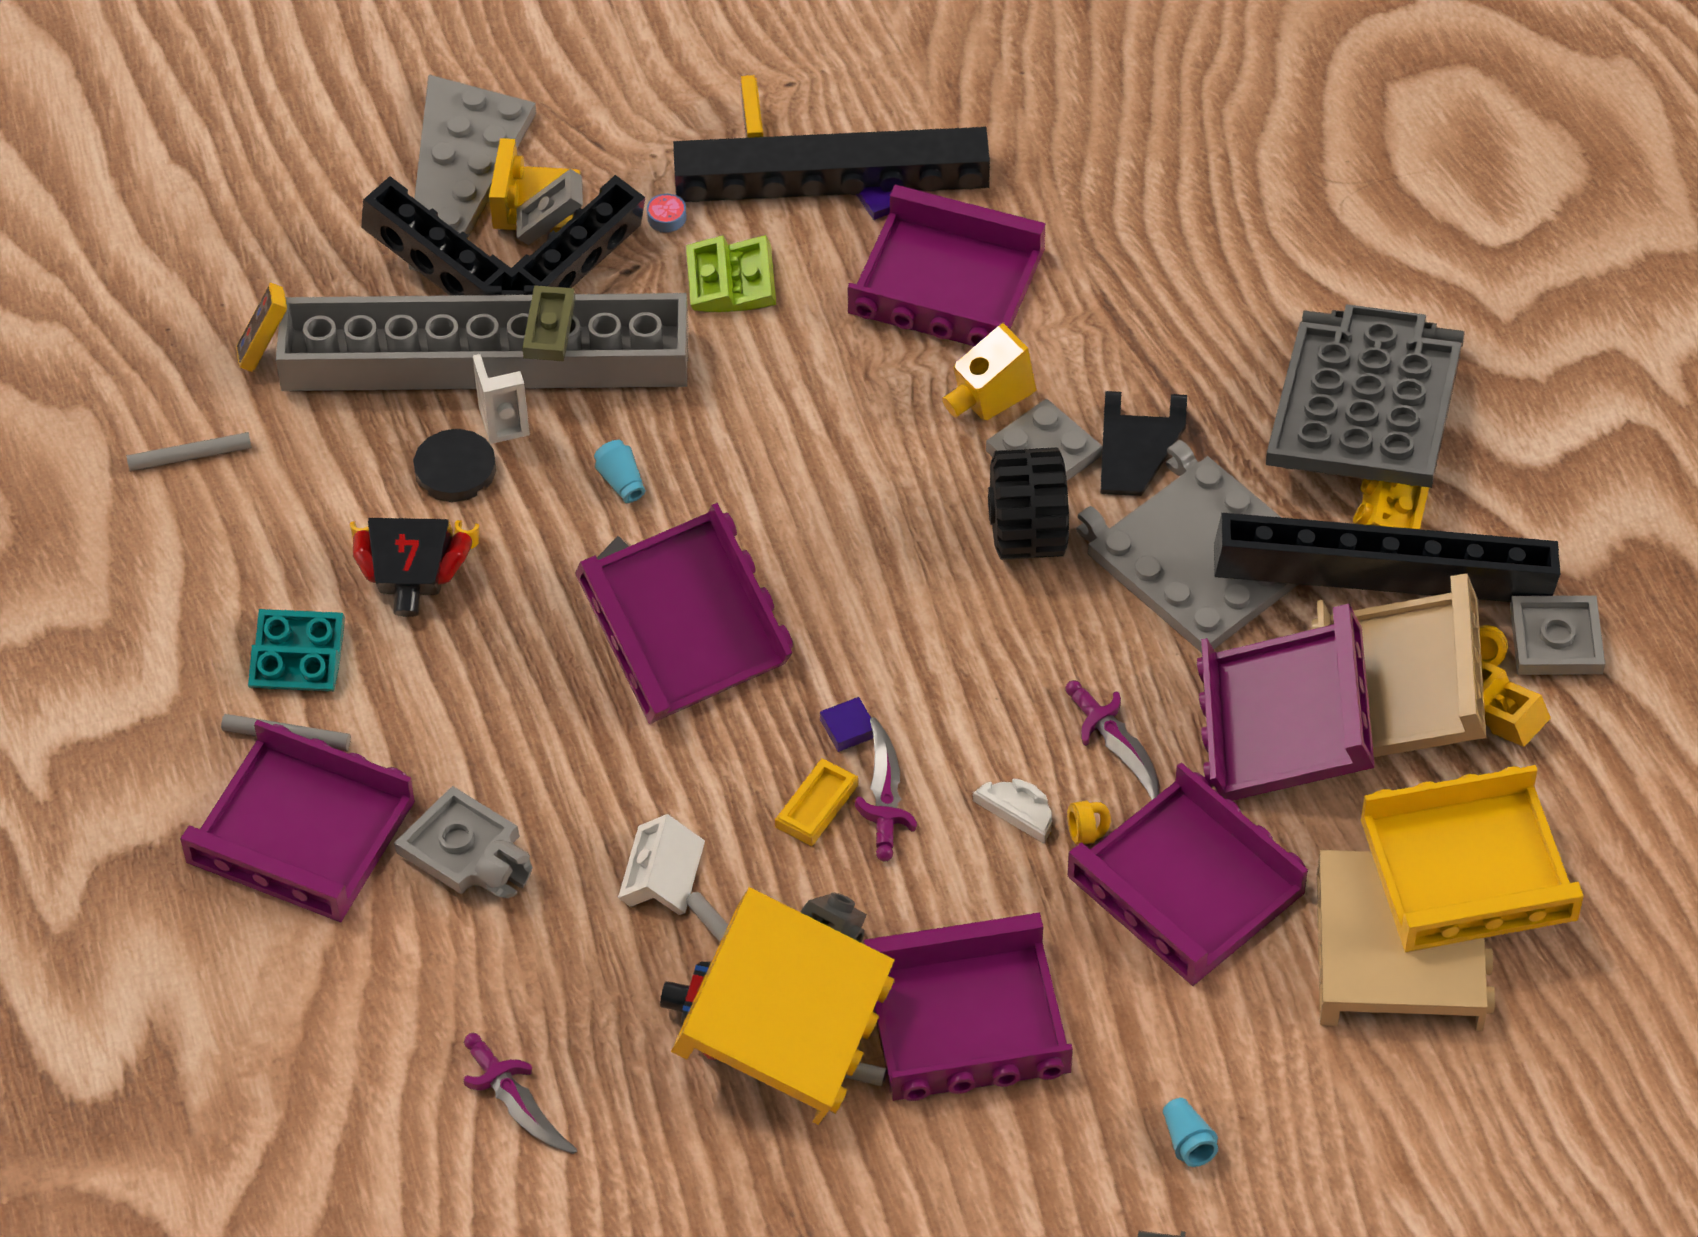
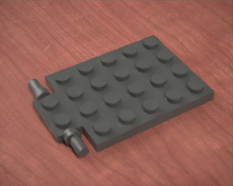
(1366, 395)

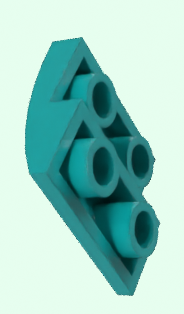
(296, 650)

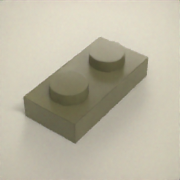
(548, 323)

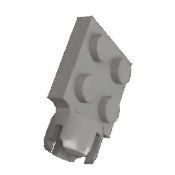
(466, 846)

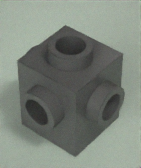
(838, 913)

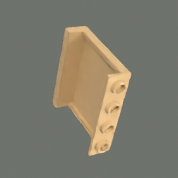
(1422, 669)
(1365, 961)

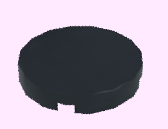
(454, 465)

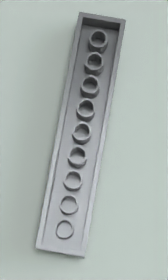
(434, 338)

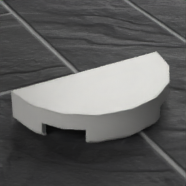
(1019, 805)

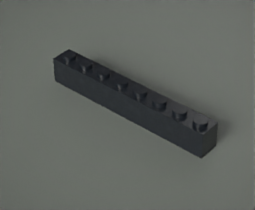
(831, 164)
(1382, 557)

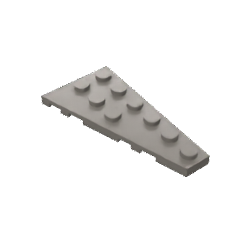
(461, 147)

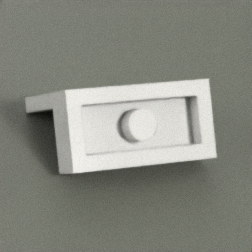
(501, 403)
(662, 864)

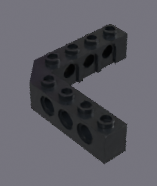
(465, 269)

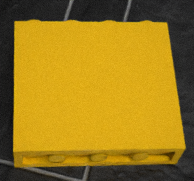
(1468, 859)
(787, 1002)

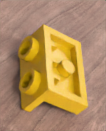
(1391, 504)

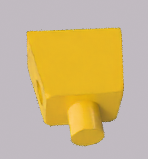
(992, 376)

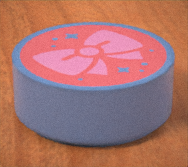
(666, 212)

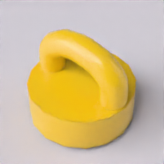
(1492, 644)
(1083, 824)

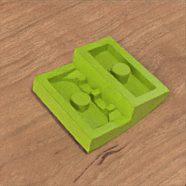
(730, 275)

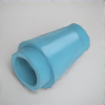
(620, 470)
(1190, 1135)

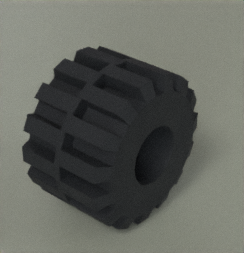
(1029, 503)

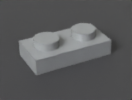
(549, 207)

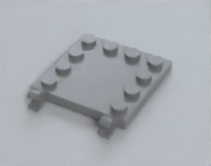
(1168, 551)

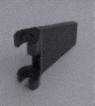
(1136, 444)

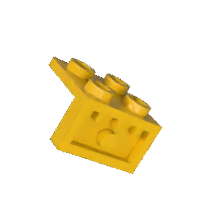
(516, 184)

